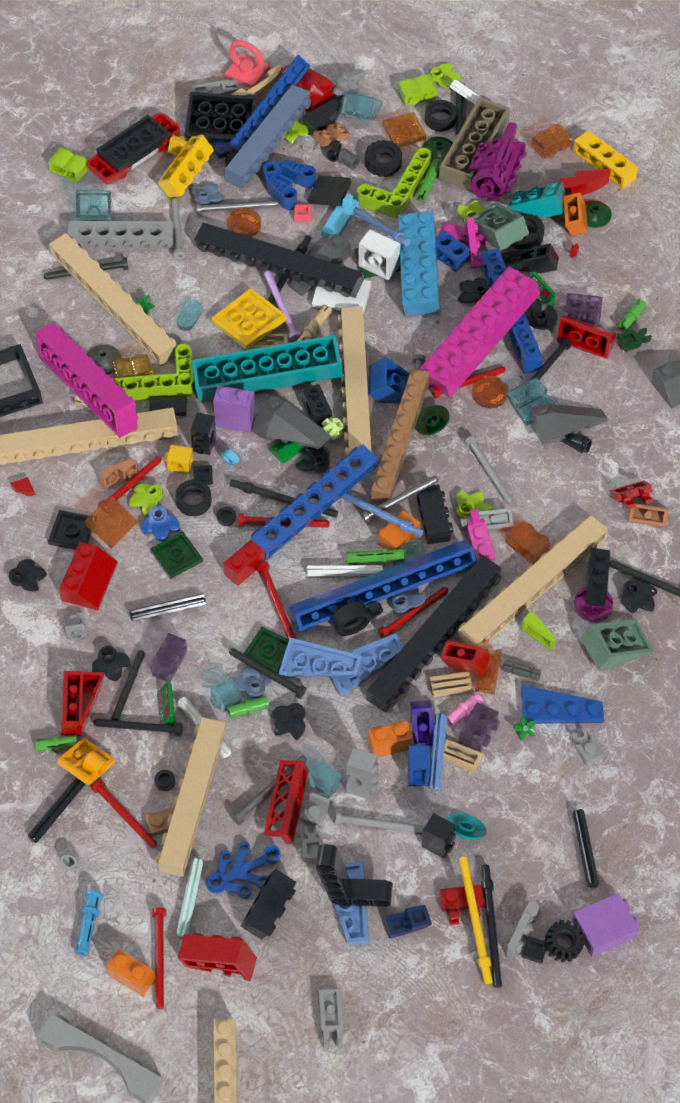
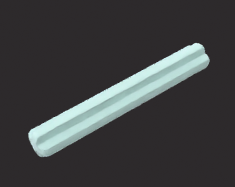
(189, 897)

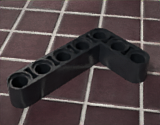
(349, 891)

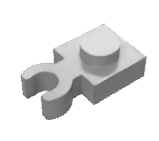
(587, 749)
(311, 844)

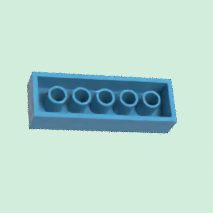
(419, 264)

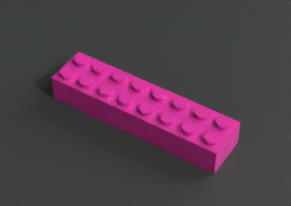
(480, 330)
(87, 380)

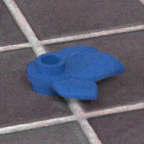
(160, 525)

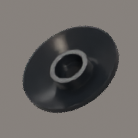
(541, 316)

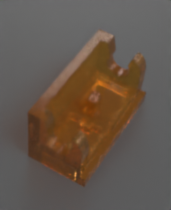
(487, 682)

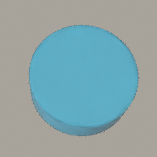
(230, 457)

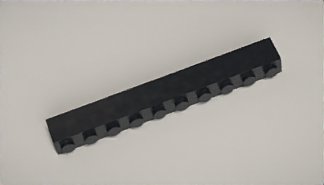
(279, 260)
(433, 634)

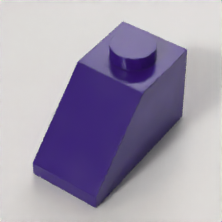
(422, 722)

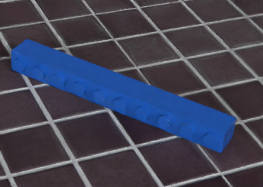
(383, 584)

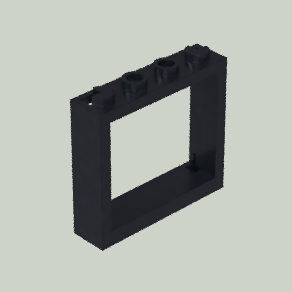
(22, 400)

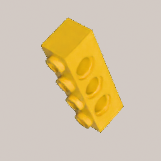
(603, 156)
(186, 166)

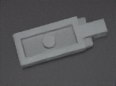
(494, 519)

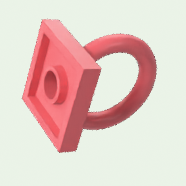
(246, 69)

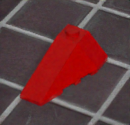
(319, 87)

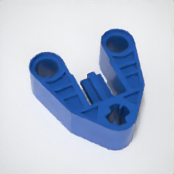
(281, 175)

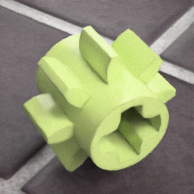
(333, 427)

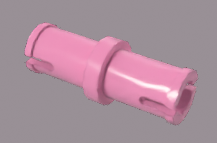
(463, 709)

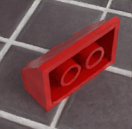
(586, 336)
(87, 576)

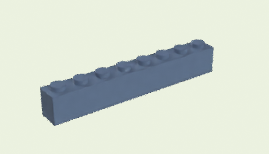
(267, 136)

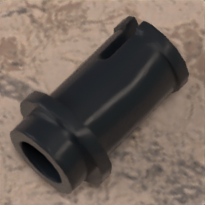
(334, 151)

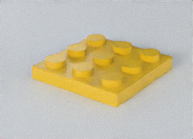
(248, 319)

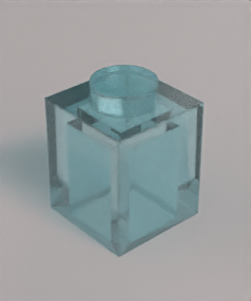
(225, 695)
(325, 779)

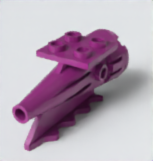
(497, 164)

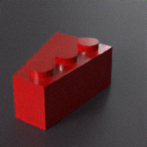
(78, 699)
(217, 953)

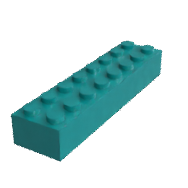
(268, 367)

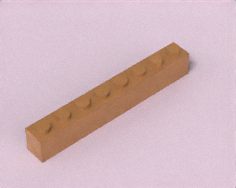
(400, 436)

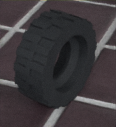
(383, 147)
(537, 226)

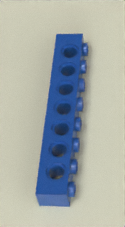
(520, 333)
(367, 463)

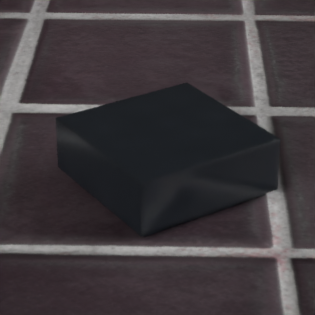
(204, 473)
(534, 950)

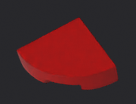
(23, 486)

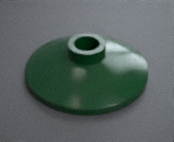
(438, 146)
(597, 214)
(432, 420)

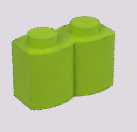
(417, 90)
(68, 165)

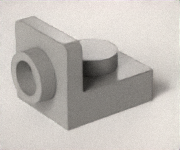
(75, 626)
(316, 809)

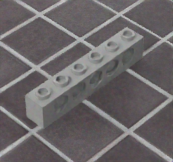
(123, 234)

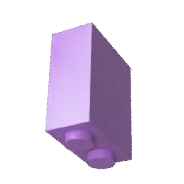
(234, 408)
(606, 924)

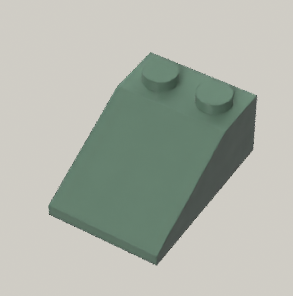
(501, 225)
(616, 643)

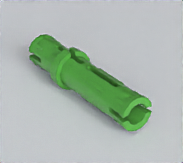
(427, 183)
(376, 556)

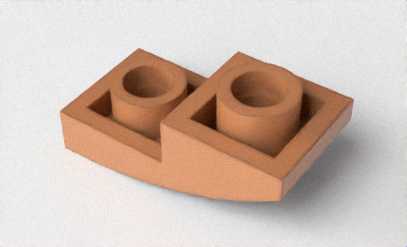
(333, 132)
(122, 470)

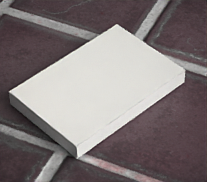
(337, 301)

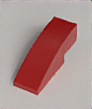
(585, 181)

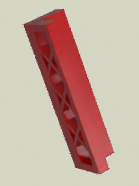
(293, 803)

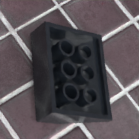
(217, 114)

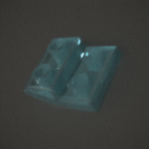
(527, 396)

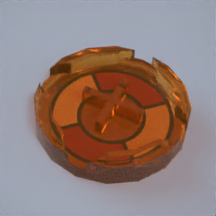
(244, 222)
(490, 392)

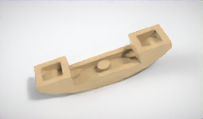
(263, 87)

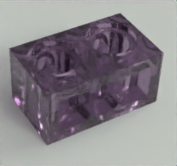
(584, 307)
(169, 657)
(475, 726)

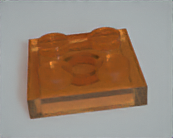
(404, 129)
(110, 522)

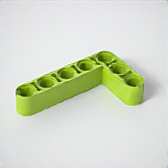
(397, 202)
(163, 385)

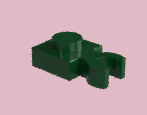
(632, 340)

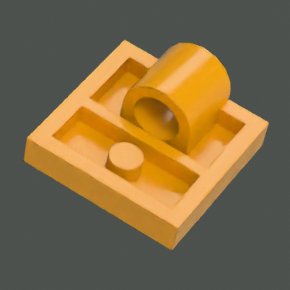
(86, 761)

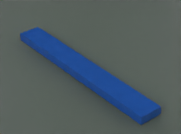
(290, 76)

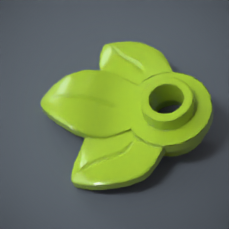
(444, 75)
(298, 129)
(467, 212)
(144, 498)
(470, 502)

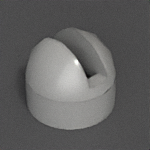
(65, 859)

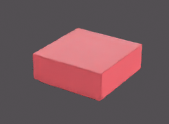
(302, 213)

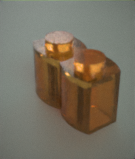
(550, 141)
(527, 542)

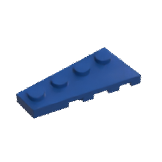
(559, 708)

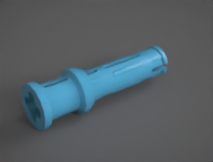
(90, 913)

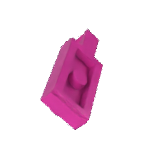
(460, 233)
(473, 244)
(479, 537)

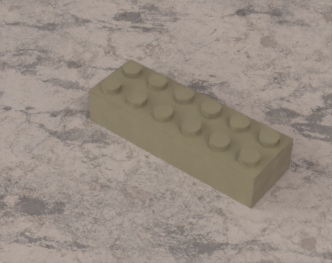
(483, 124)

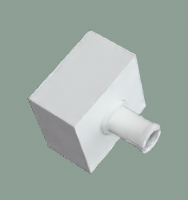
(379, 254)

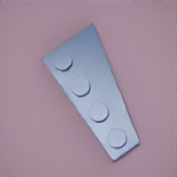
(375, 656)
(315, 660)
(354, 918)

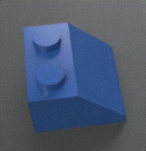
(387, 381)

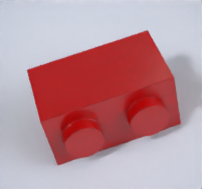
(243, 562)
(465, 657)

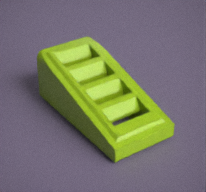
(537, 630)

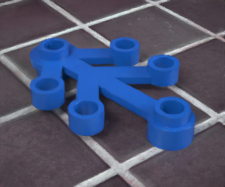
(241, 871)

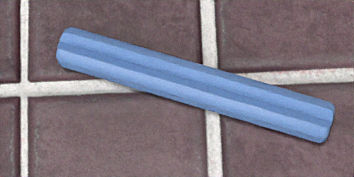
(437, 752)

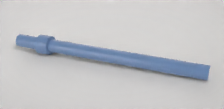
(396, 235)
(404, 525)

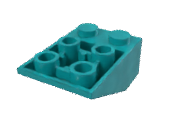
(539, 201)

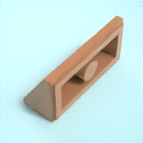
(648, 515)

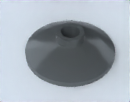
(109, 355)

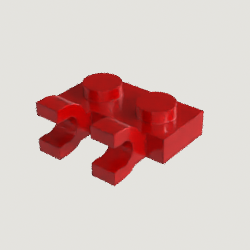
(627, 492)
(455, 899)

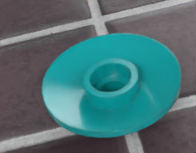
(467, 826)

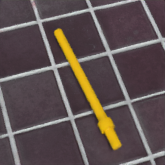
(483, 961)

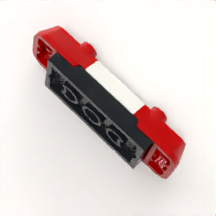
(132, 147)

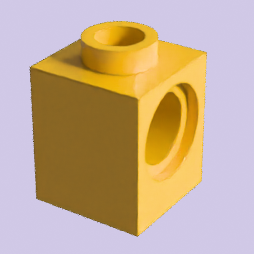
(179, 459)

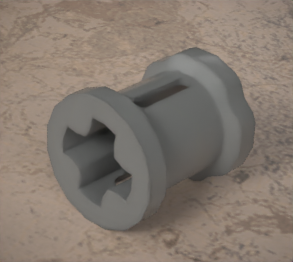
(348, 159)

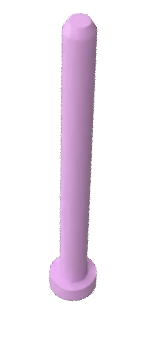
(294, 335)

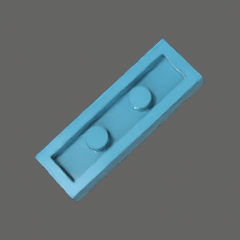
(340, 216)

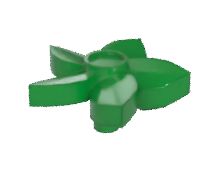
(145, 304)
(525, 728)

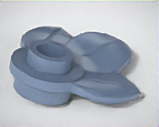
(207, 194)
(407, 599)
(252, 682)

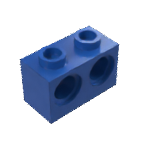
(452, 251)
(418, 765)

